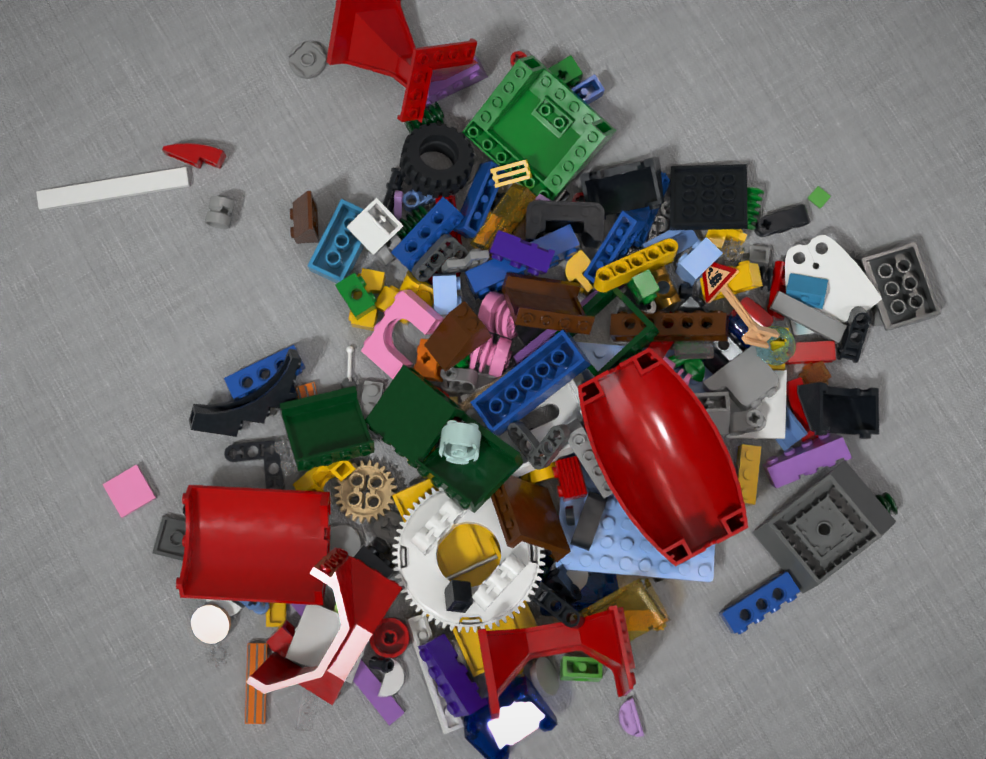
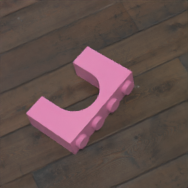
(380, 346)

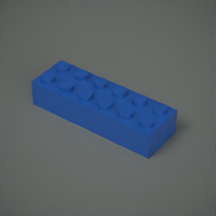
(491, 274)
(531, 382)

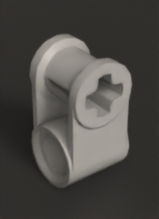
(459, 381)
(743, 422)

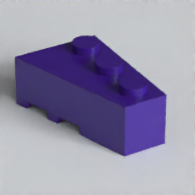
(521, 253)

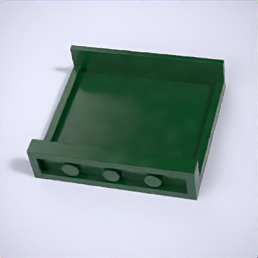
(412, 415)
(326, 428)
(479, 479)

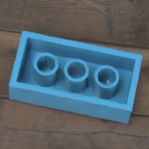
(338, 246)

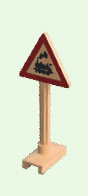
(716, 281)

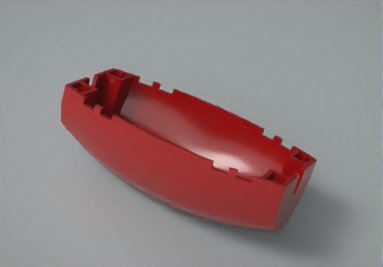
(662, 457)

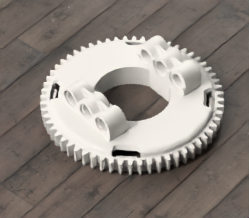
(426, 584)

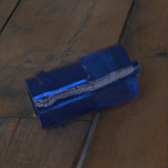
(738, 328)

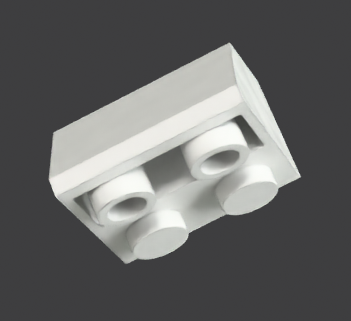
(374, 226)

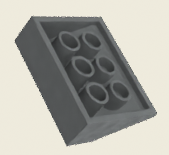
(902, 286)

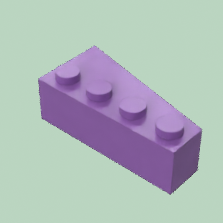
(466, 78)
(805, 459)

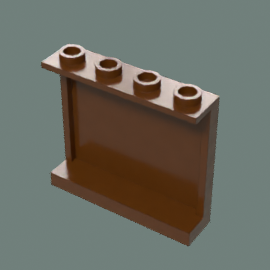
(545, 303)
(529, 516)

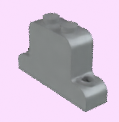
(746, 380)

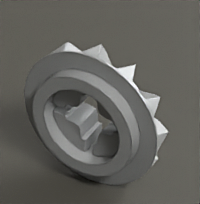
(384, 534)

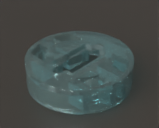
(770, 356)

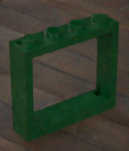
(636, 345)

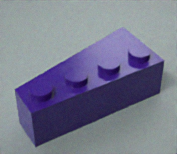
(451, 677)

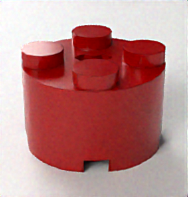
(401, 638)

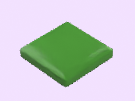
(819, 197)

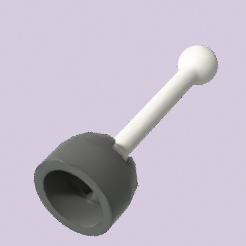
(348, 382)

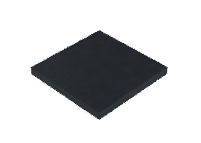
(708, 197)

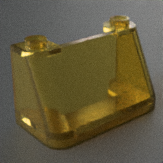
(640, 605)

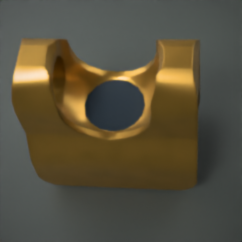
(667, 294)

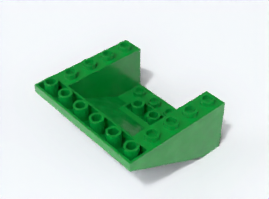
(538, 121)

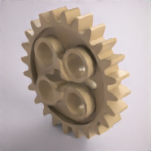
(383, 492)

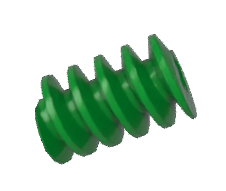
(752, 199)

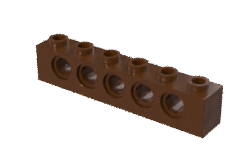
(716, 332)

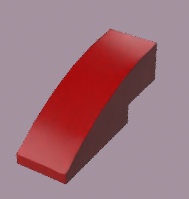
(196, 154)

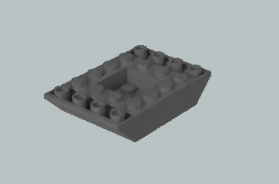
(835, 500)

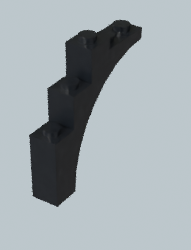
(255, 407)

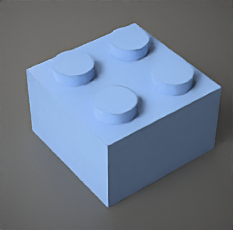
(699, 259)
(445, 292)

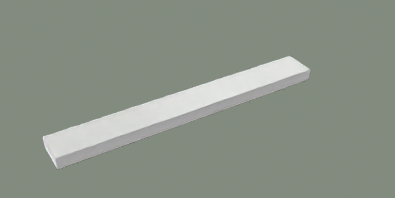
(112, 188)

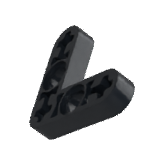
(268, 460)

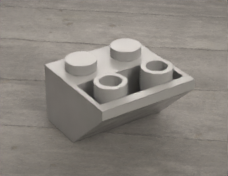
(718, 408)

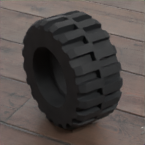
(442, 140)

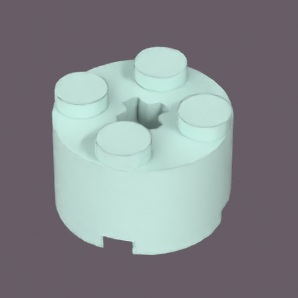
(460, 442)

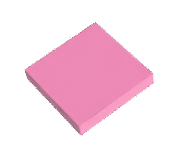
(129, 491)

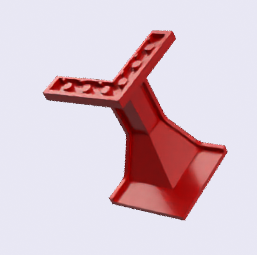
(379, 40)
(362, 603)
(601, 637)

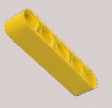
(647, 258)

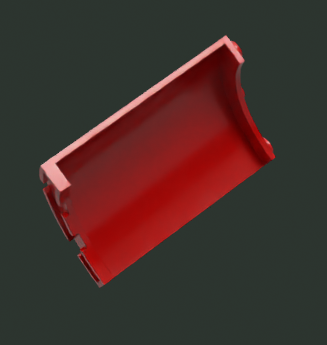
(254, 544)

